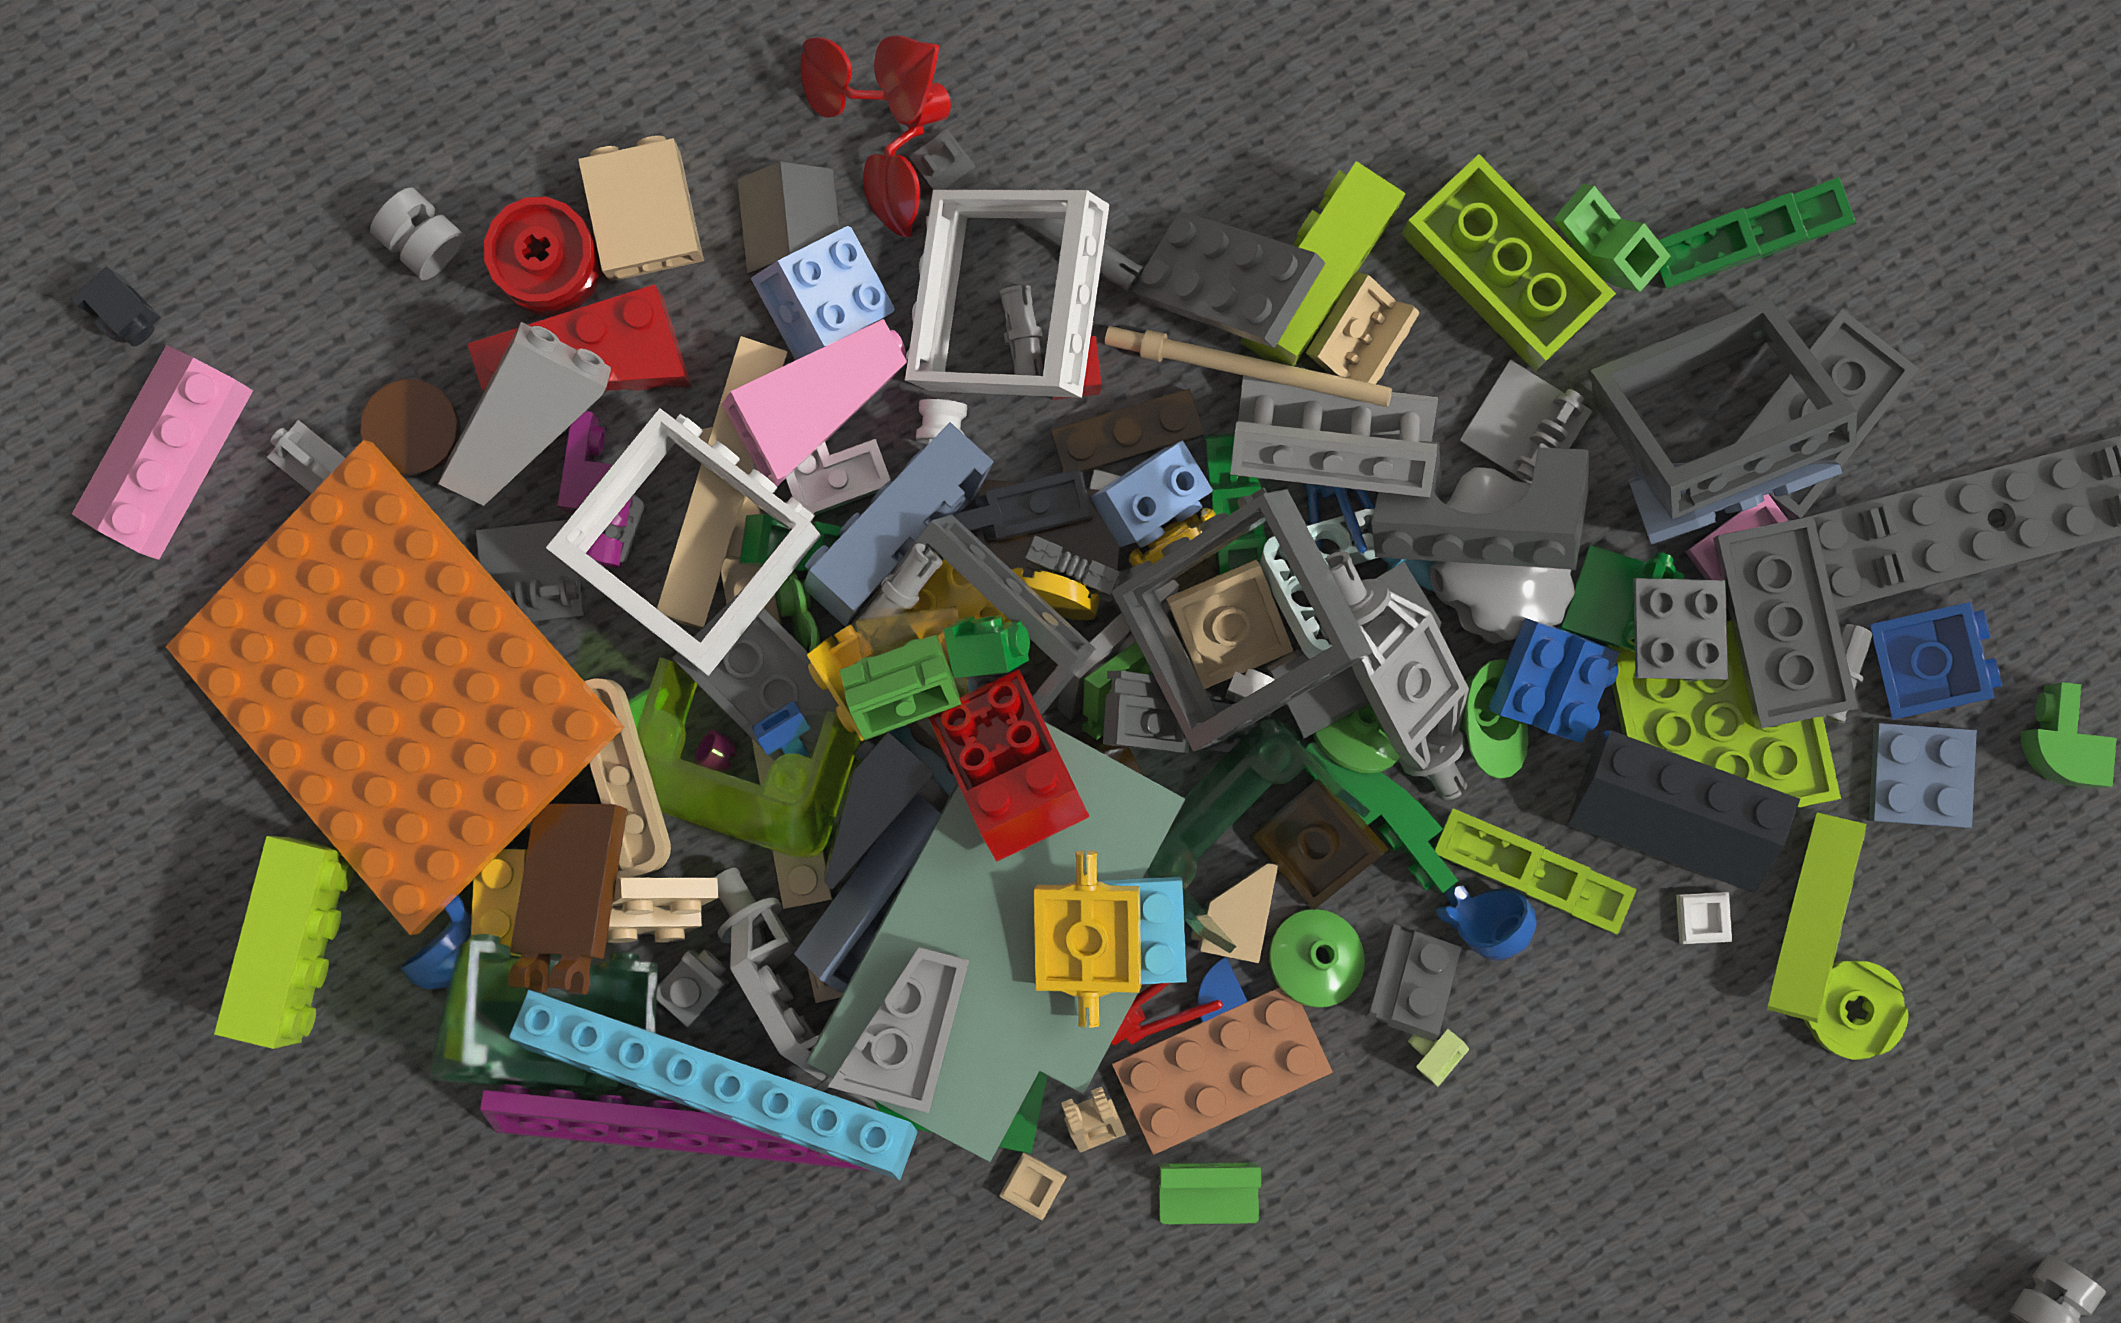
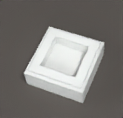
(1704, 918)

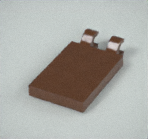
(566, 895)

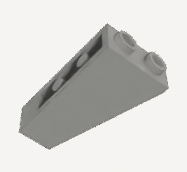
(523, 409)

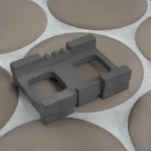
(1096, 577)

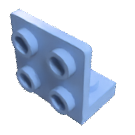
(823, 293)

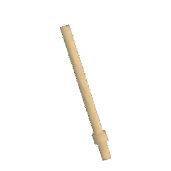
(1156, 346)

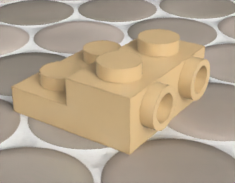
(658, 907)

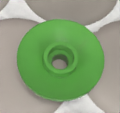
(1358, 742)
(1295, 961)

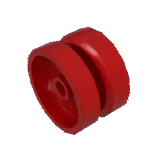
(527, 232)

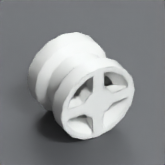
(937, 415)

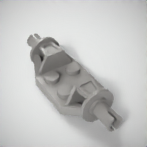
(1408, 678)
(753, 966)

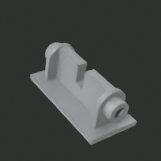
(304, 455)

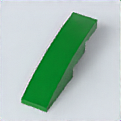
(1756, 232)
(1224, 498)

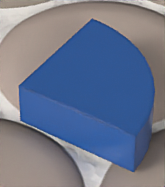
(1221, 985)

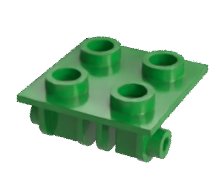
(1605, 595)

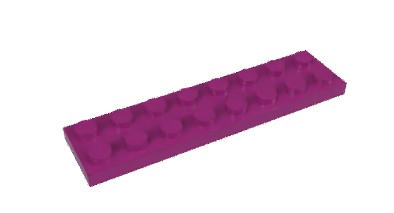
(654, 1127)

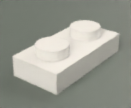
(1244, 685)

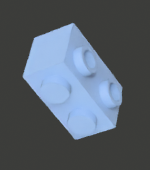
(1151, 495)

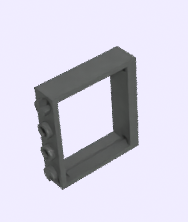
(1747, 461)
(1013, 599)
(1167, 656)

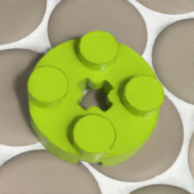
(1883, 1002)

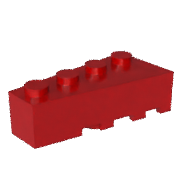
(625, 331)

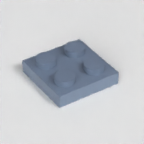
(1922, 775)

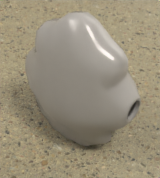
(1498, 597)

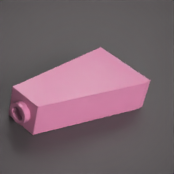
(806, 401)

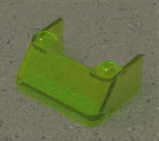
(785, 815)

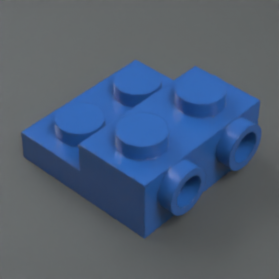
(1935, 660)
(1555, 680)

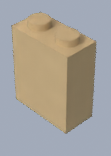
(640, 208)

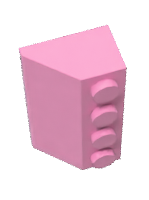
(162, 452)

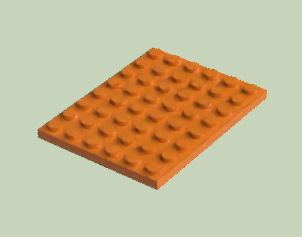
(393, 687)

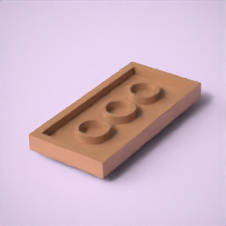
(1221, 1068)

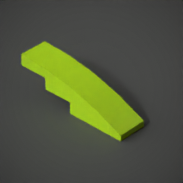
(1535, 871)
(1816, 917)

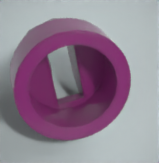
(714, 751)

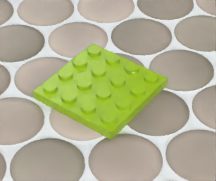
(1716, 727)

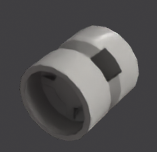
(409, 226)
(2051, 1279)

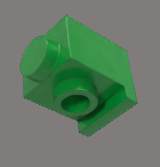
(986, 646)

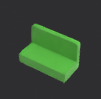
(1209, 1193)

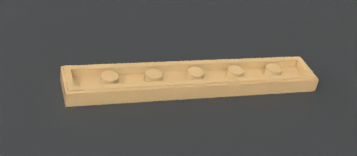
(713, 503)

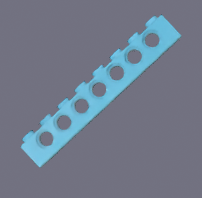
(714, 1084)

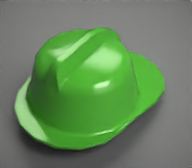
(1494, 740)

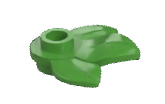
(793, 602)

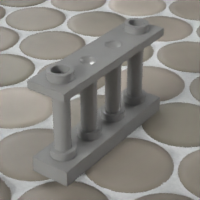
(1335, 439)

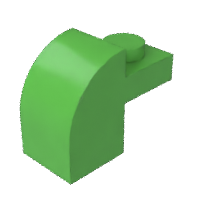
(1613, 247)
(2059, 750)

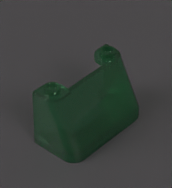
(482, 1011)

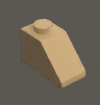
(1242, 914)

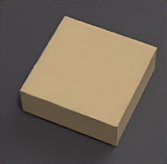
(1032, 1185)

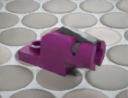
(579, 480)

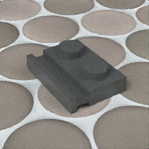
(1140, 715)
(1414, 983)

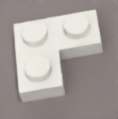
(838, 478)

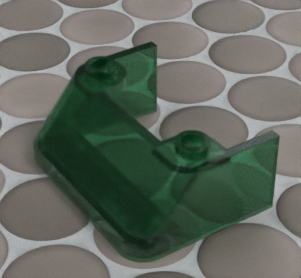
(1264, 757)

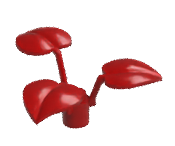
(906, 75)

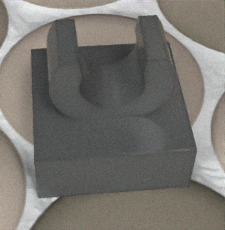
(942, 162)

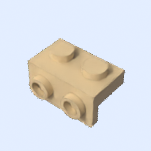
(1362, 331)

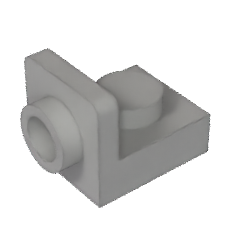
(692, 985)

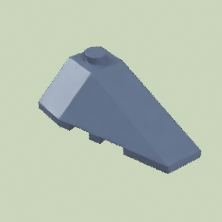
(1660, 525)

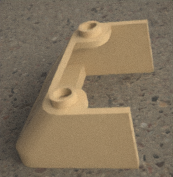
(625, 780)

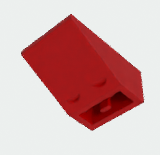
(1008, 766)

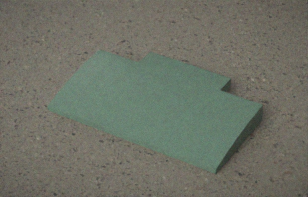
(984, 912)

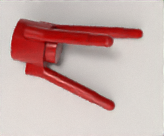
(1133, 1031)

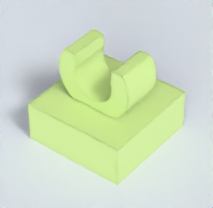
(1439, 1056)

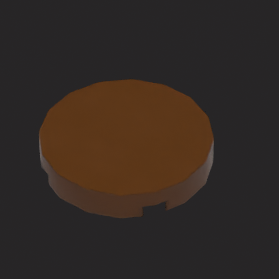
(411, 426)

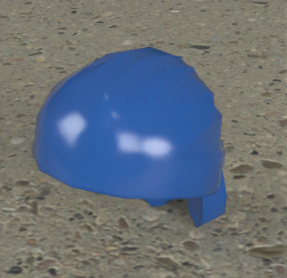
(1492, 922)
(434, 963)

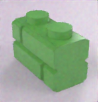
(899, 687)

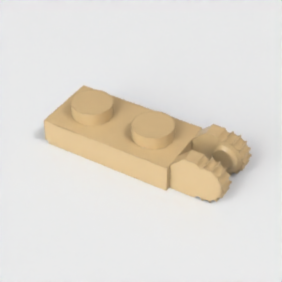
(1092, 1121)

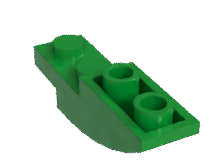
(1403, 821)

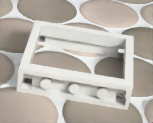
(1073, 296)
(619, 486)

